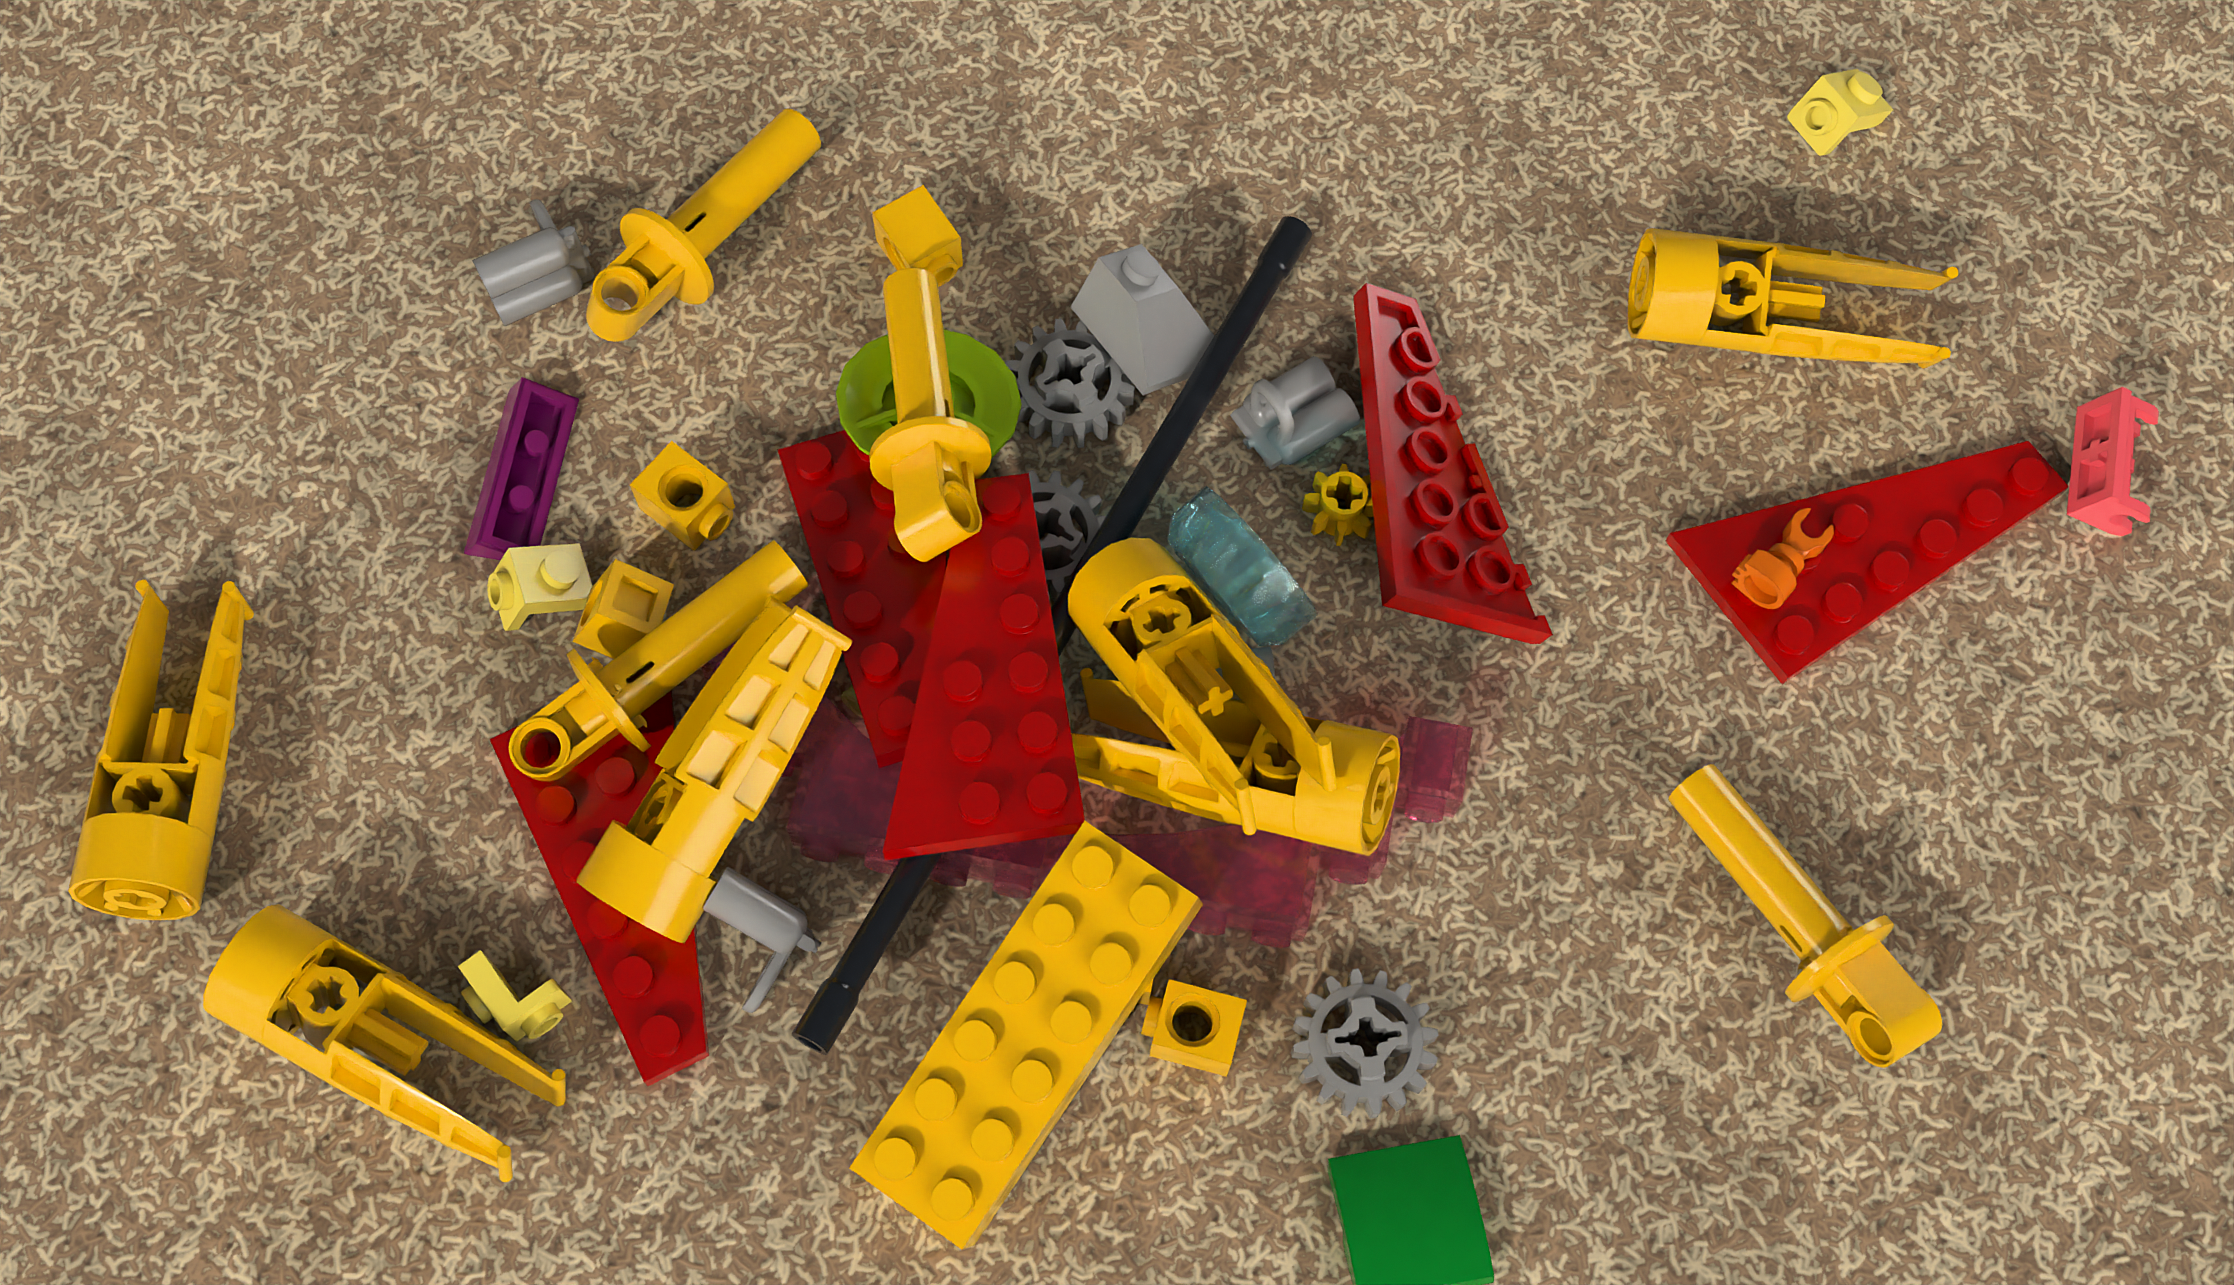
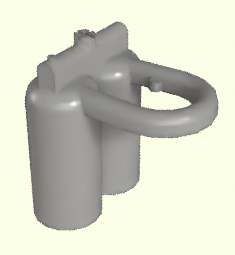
(535, 269)
(1295, 414)
(764, 919)

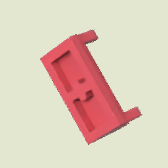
(2105, 461)

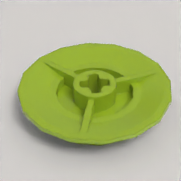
(980, 383)

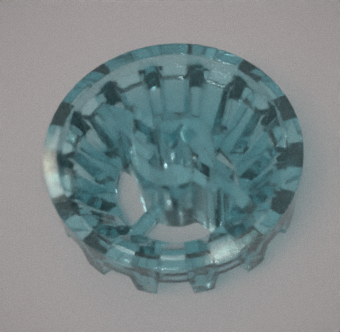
(1238, 569)

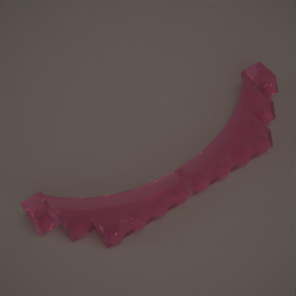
(1244, 880)

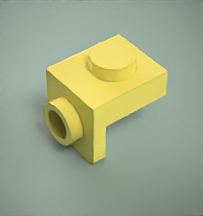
(1838, 106)
(538, 582)
(493, 997)

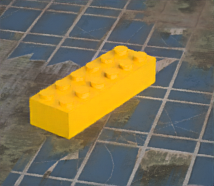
(1026, 1036)

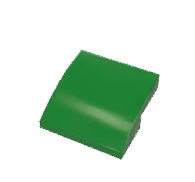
(1411, 1215)

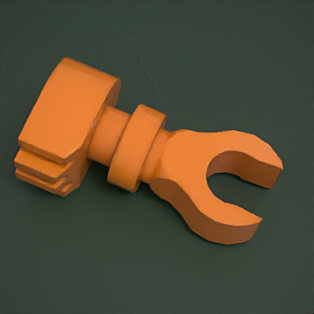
(1772, 575)

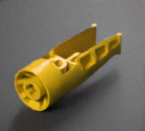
(1680, 292)
(1169, 636)
(716, 771)
(1280, 789)
(141, 836)
(287, 969)

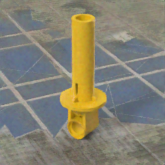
(669, 254)
(929, 453)
(614, 696)
(1841, 966)

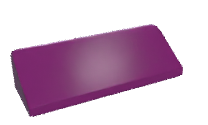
(522, 470)

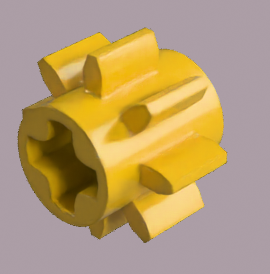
(1324, 503)

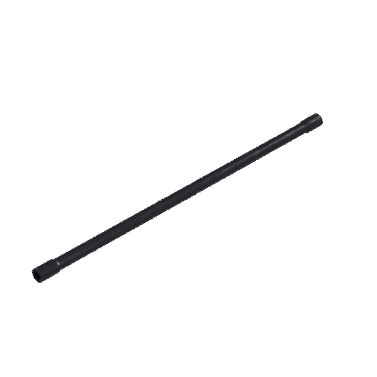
(840, 992)

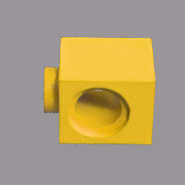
(919, 235)
(673, 476)
(622, 609)
(1221, 1012)

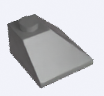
(1142, 319)

